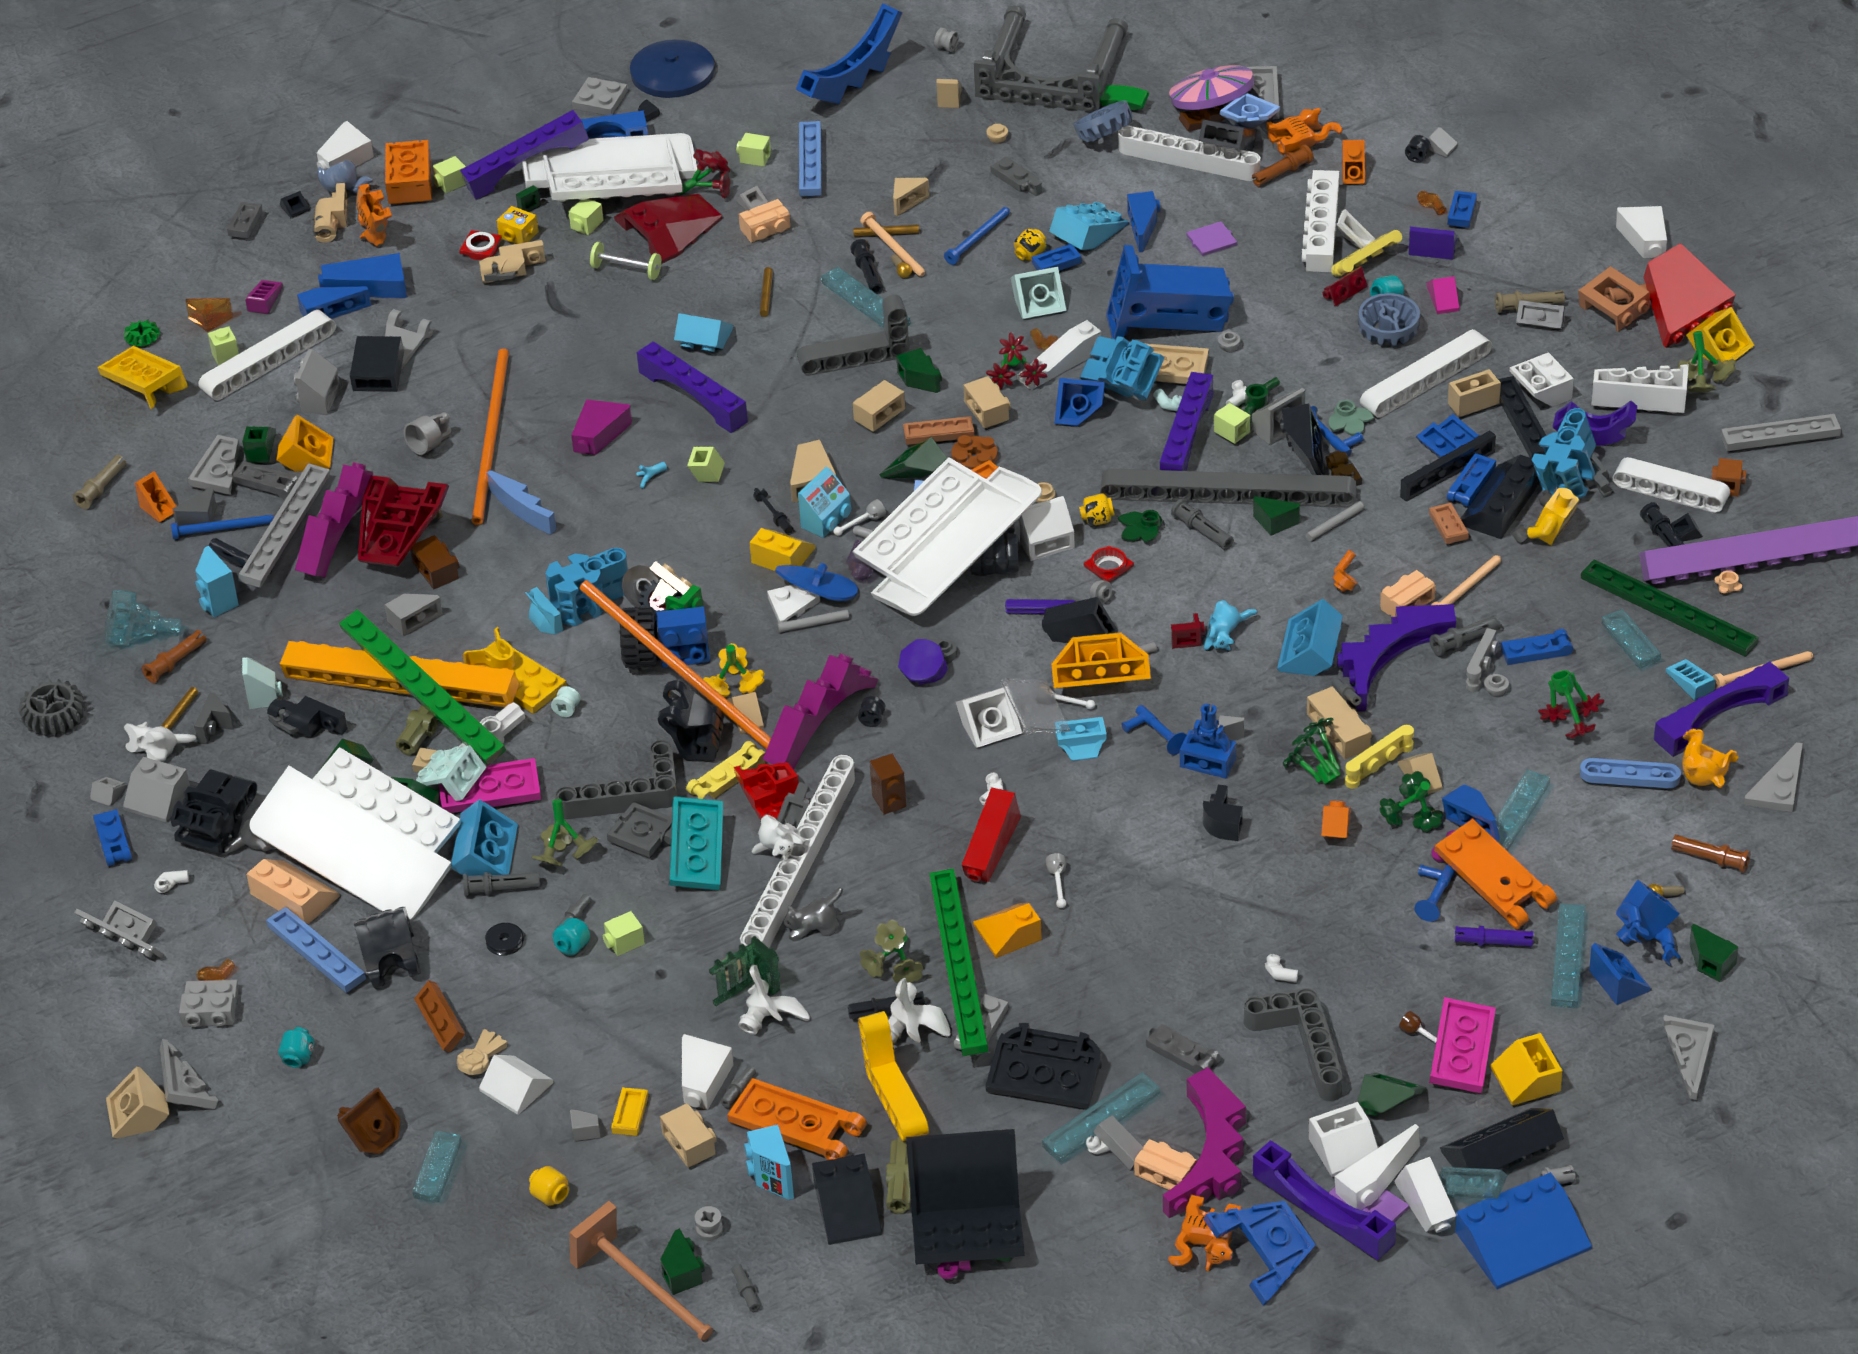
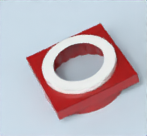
(480, 253)
(1105, 554)

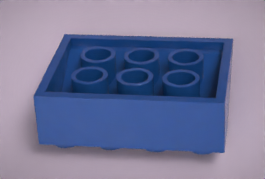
(1522, 1231)

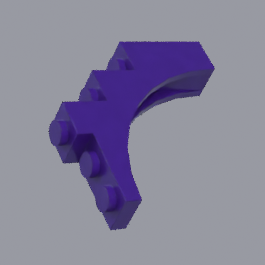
(1385, 641)

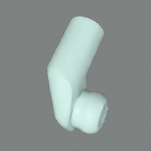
(1165, 402)

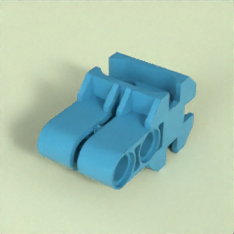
(1123, 366)
(1567, 455)
(601, 570)

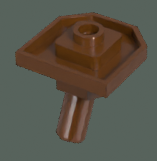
(371, 1123)

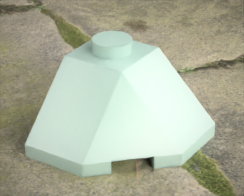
(259, 684)

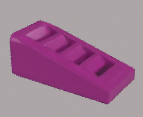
(263, 296)

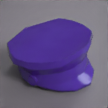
(922, 662)

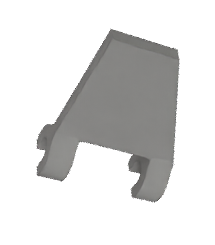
(410, 339)

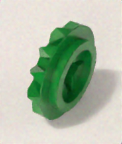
(150, 333)

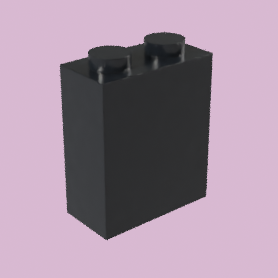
(1227, 135)
(377, 363)

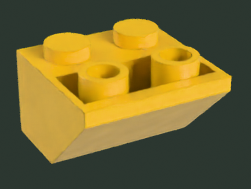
(1528, 1070)

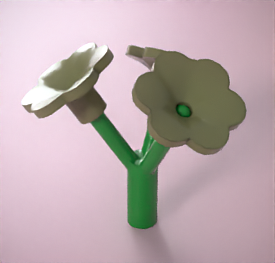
(1696, 370)
(558, 837)
(892, 939)

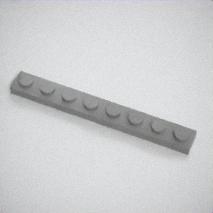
(283, 525)

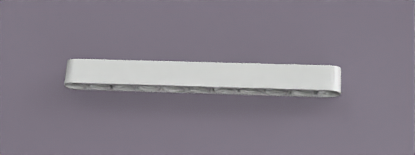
(791, 873)

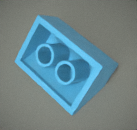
(1310, 640)
(484, 841)

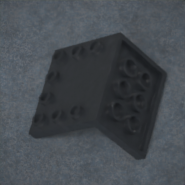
(964, 1196)

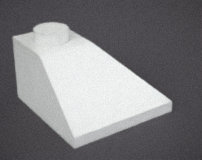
(988, 717)

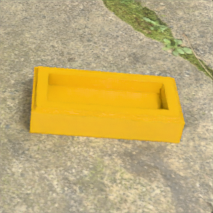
(629, 1111)

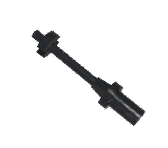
(780, 518)

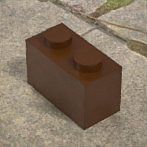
(435, 562)
(888, 783)

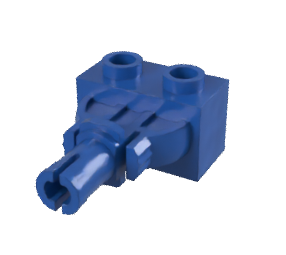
(1208, 747)

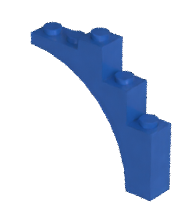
(852, 69)

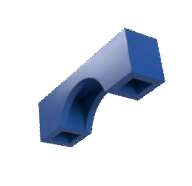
(616, 125)

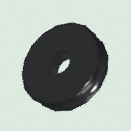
(504, 947)

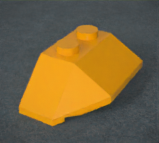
(1099, 661)

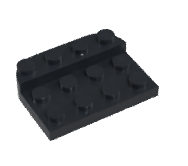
(1045, 1066)

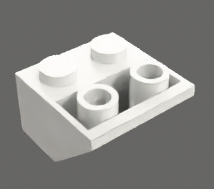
(1545, 379)
(1046, 529)
(1342, 1137)

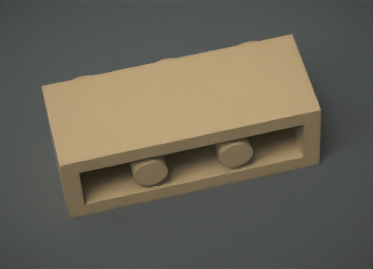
(1347, 732)

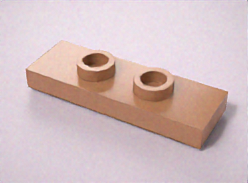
(938, 429)

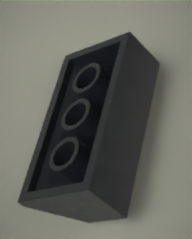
(1502, 497)
(1506, 1141)

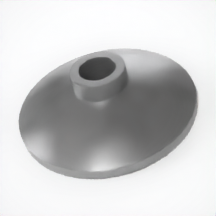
(636, 578)

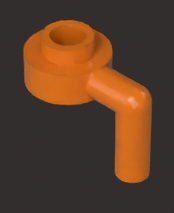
(1342, 579)

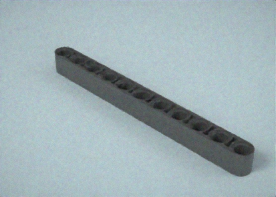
(1227, 487)

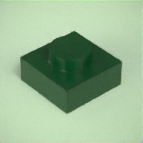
(528, 199)

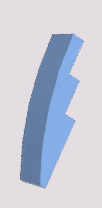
(525, 506)

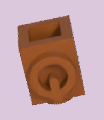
(1730, 473)

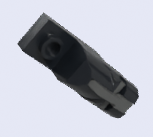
(306, 716)

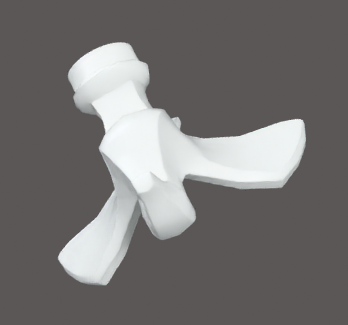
(762, 1005)
(910, 1016)

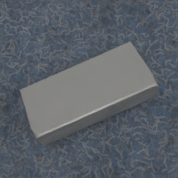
(1118, 1141)

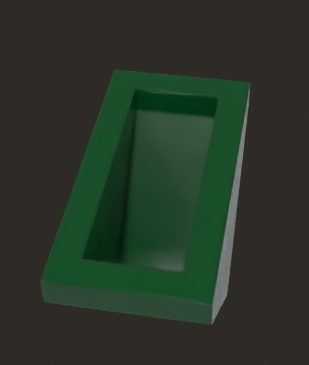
(1275, 514)

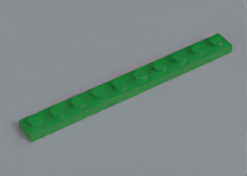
(422, 687)
(958, 963)

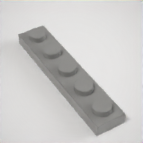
(1780, 432)

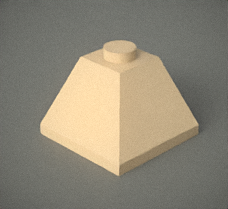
(136, 1105)

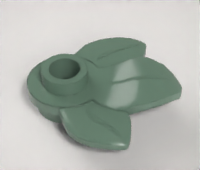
(1349, 417)

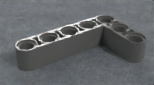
(861, 349)
(618, 795)
(1303, 1009)

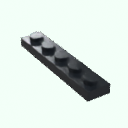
(1521, 416)
(1446, 466)

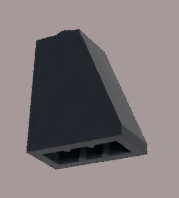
(1077, 620)

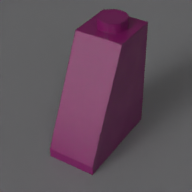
(599, 425)

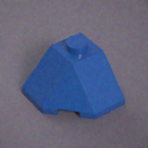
(1077, 400)

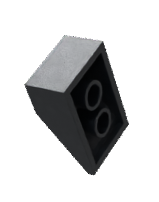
(1304, 436)
(846, 1199)

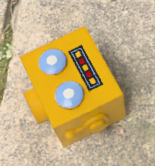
(517, 225)

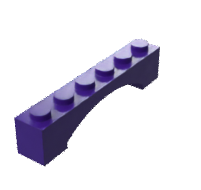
(485, 173)
(1194, 402)
(723, 405)
(1761, 685)
(1364, 1229)

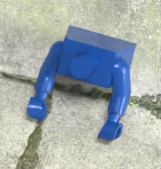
(1648, 915)

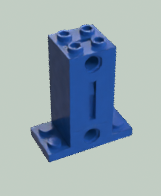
(1167, 296)

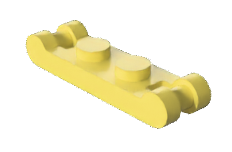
(1359, 257)
(1378, 755)
(723, 775)

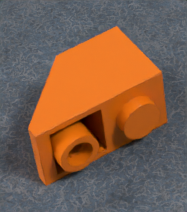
(1353, 161)
(1336, 819)

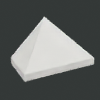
(1353, 230)

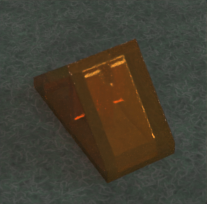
(209, 312)

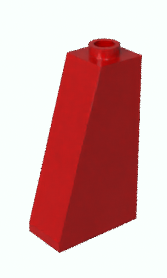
(991, 834)

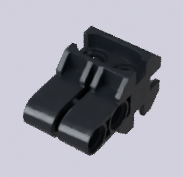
(213, 810)

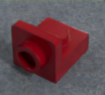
(1187, 634)

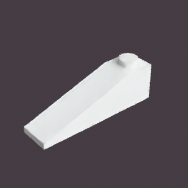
(1066, 352)
(1371, 1175)

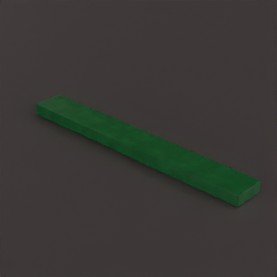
(1670, 608)

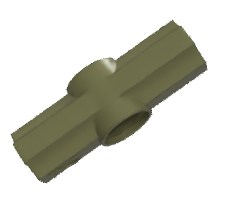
(418, 726)
(898, 1178)

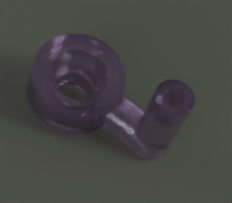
(858, 569)

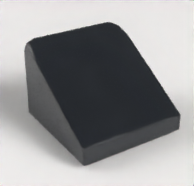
(294, 204)
(1686, 528)

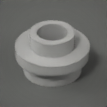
(1229, 341)
(1102, 590)
(1496, 684)

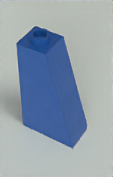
(380, 274)

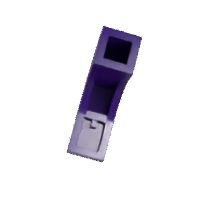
(1605, 428)

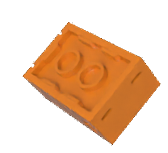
(408, 171)

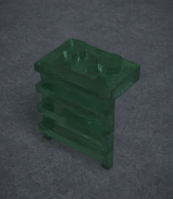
(753, 954)

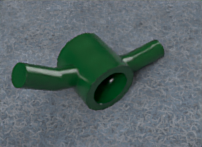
(1257, 395)

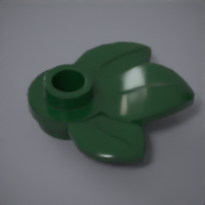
(1140, 525)

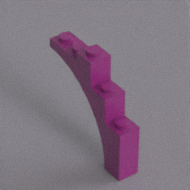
(336, 512)
(817, 700)
(1215, 1168)

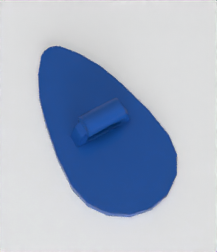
(819, 581)

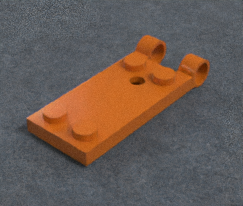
(1485, 863)
(769, 1105)

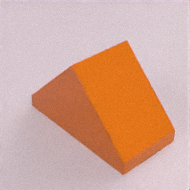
(154, 497)

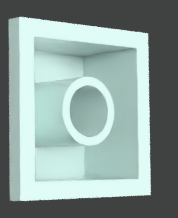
(1038, 292)

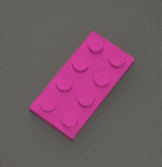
(498, 786)
(1462, 1045)

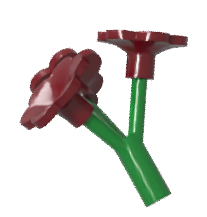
(714, 162)

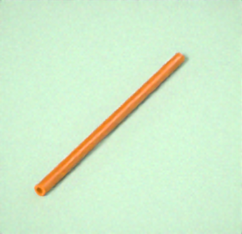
(490, 436)
(675, 663)

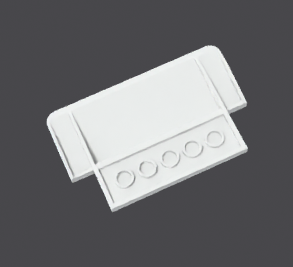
(613, 167)
(942, 532)
(359, 831)

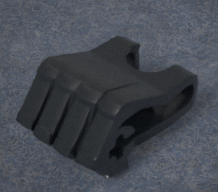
(1000, 556)
(692, 724)
(387, 942)

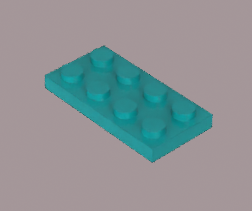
(696, 843)

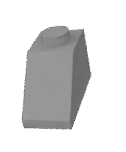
(412, 611)

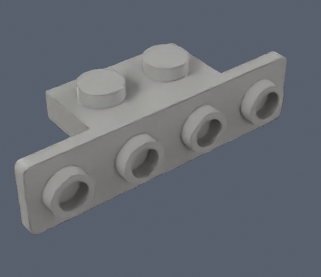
(126, 924)

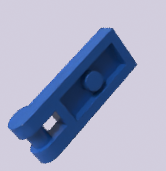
(1471, 479)
(1537, 647)
(112, 837)

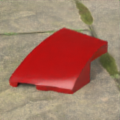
(767, 786)

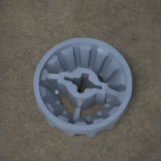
(1103, 121)
(1389, 311)

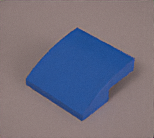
(1446, 436)

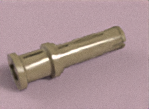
(1511, 301)
(94, 487)

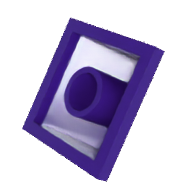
(1432, 243)

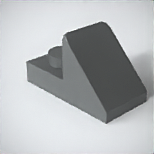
(212, 716)

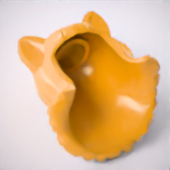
(1704, 764)

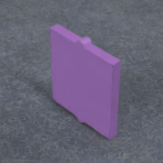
(1211, 238)

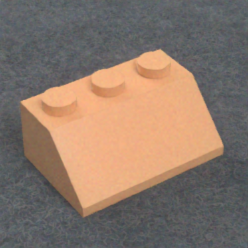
(286, 886)

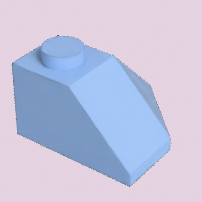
(1249, 111)

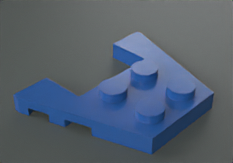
(1274, 1235)

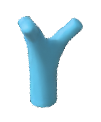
(649, 472)

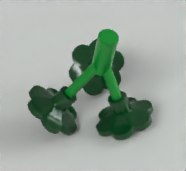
(1415, 788)

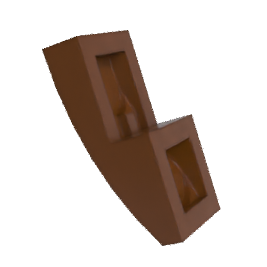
(1193, 119)

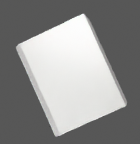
(513, 1082)

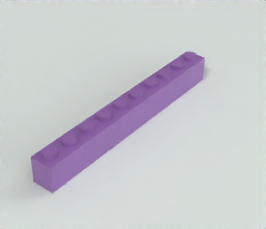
(1749, 550)

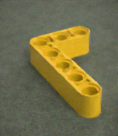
(887, 1077)

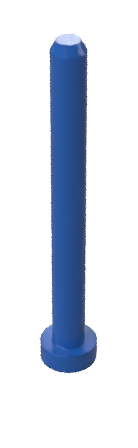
(952, 255)
(220, 525)

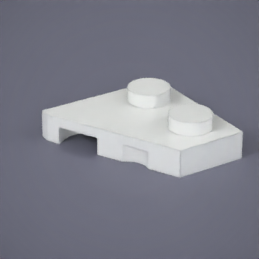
(791, 601)

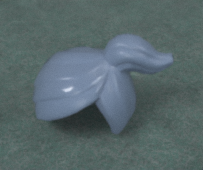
(342, 173)

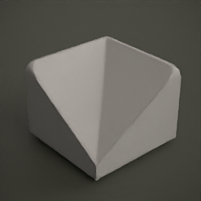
(584, 1125)

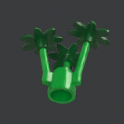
(1327, 771)

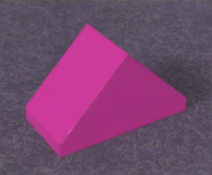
(1443, 294)

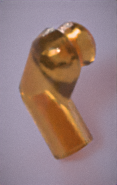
(1432, 201)
(1040, 341)
(216, 973)

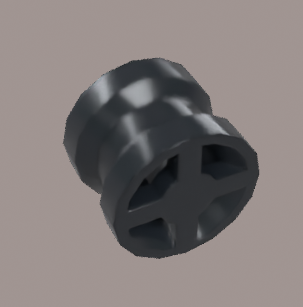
(1417, 148)
(871, 711)

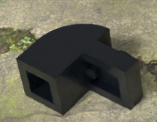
(1221, 818)

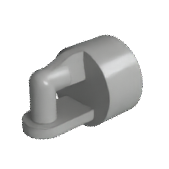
(427, 432)

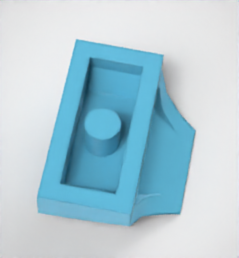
(543, 613)
(1083, 739)

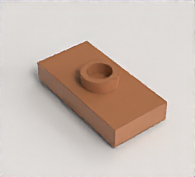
(1448, 523)

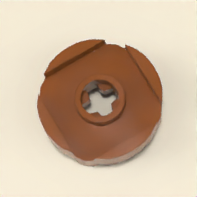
(981, 446)

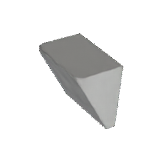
(1442, 142)
(751, 198)
(1232, 727)
(106, 790)

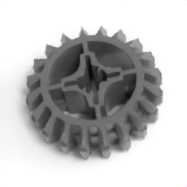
(52, 707)

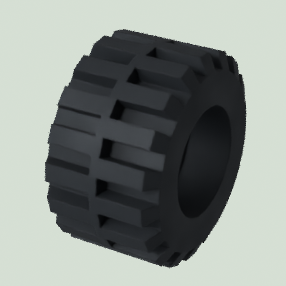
(633, 651)

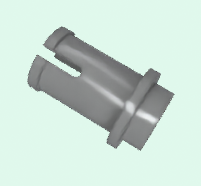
(1561, 1174)

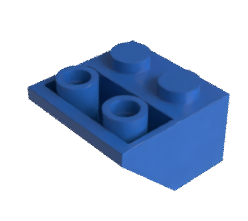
(684, 634)

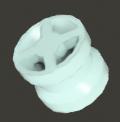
(566, 701)

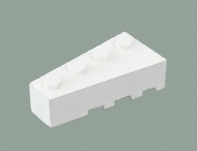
(1648, 389)

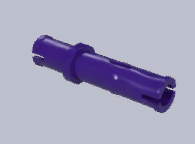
(1493, 936)

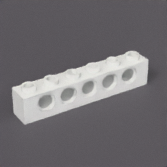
(1322, 221)

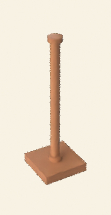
(597, 1234)

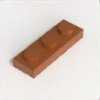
(439, 1016)

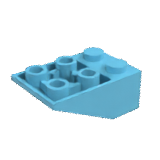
(1086, 224)

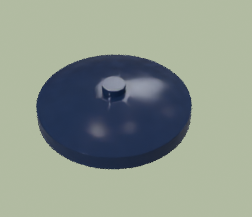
(672, 68)

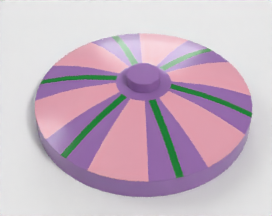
(1211, 87)

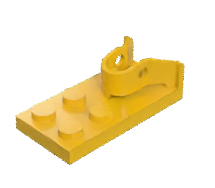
(144, 373)
(535, 682)

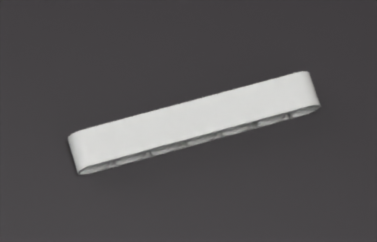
(1188, 153)
(267, 355)
(1425, 373)

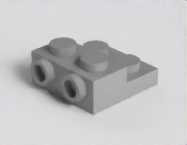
(209, 1003)

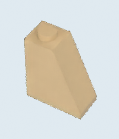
(808, 463)

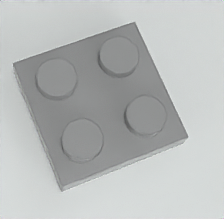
(599, 96)

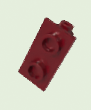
(1346, 286)

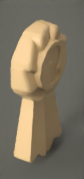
(476, 1060)

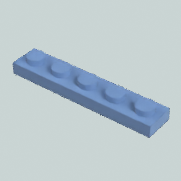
(810, 158)
(316, 949)

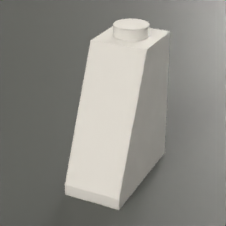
(343, 145)
(1643, 229)
(703, 1070)
(1426, 1195)

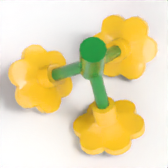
(734, 660)

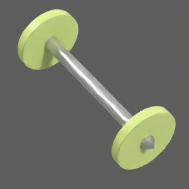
(598, 255)

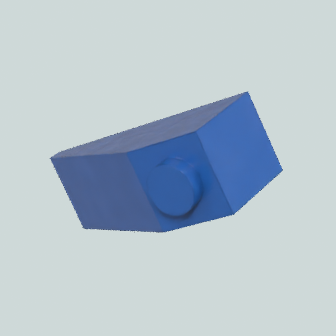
(1143, 216)
(334, 300)
(1468, 804)

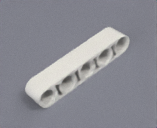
(1671, 485)

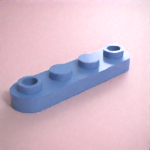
(1630, 773)

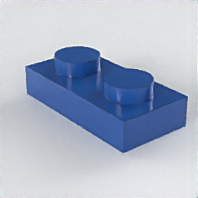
(1462, 209)
(1061, 257)

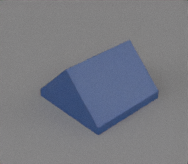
(1616, 974)

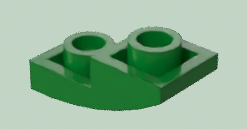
(1135, 96)

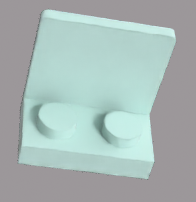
(453, 768)

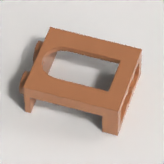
(1623, 315)

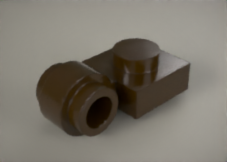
(1339, 466)

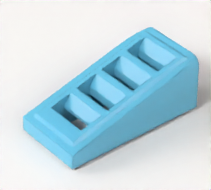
(1695, 690)

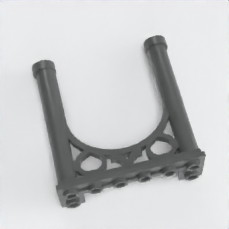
(1044, 91)

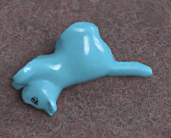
(1222, 623)

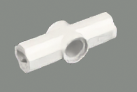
(503, 721)

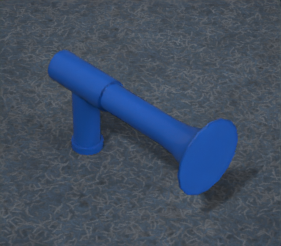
(1334, 440)
(1144, 715)
(1427, 909)

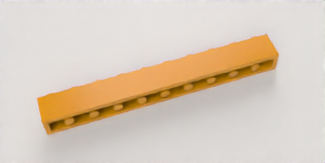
(360, 670)

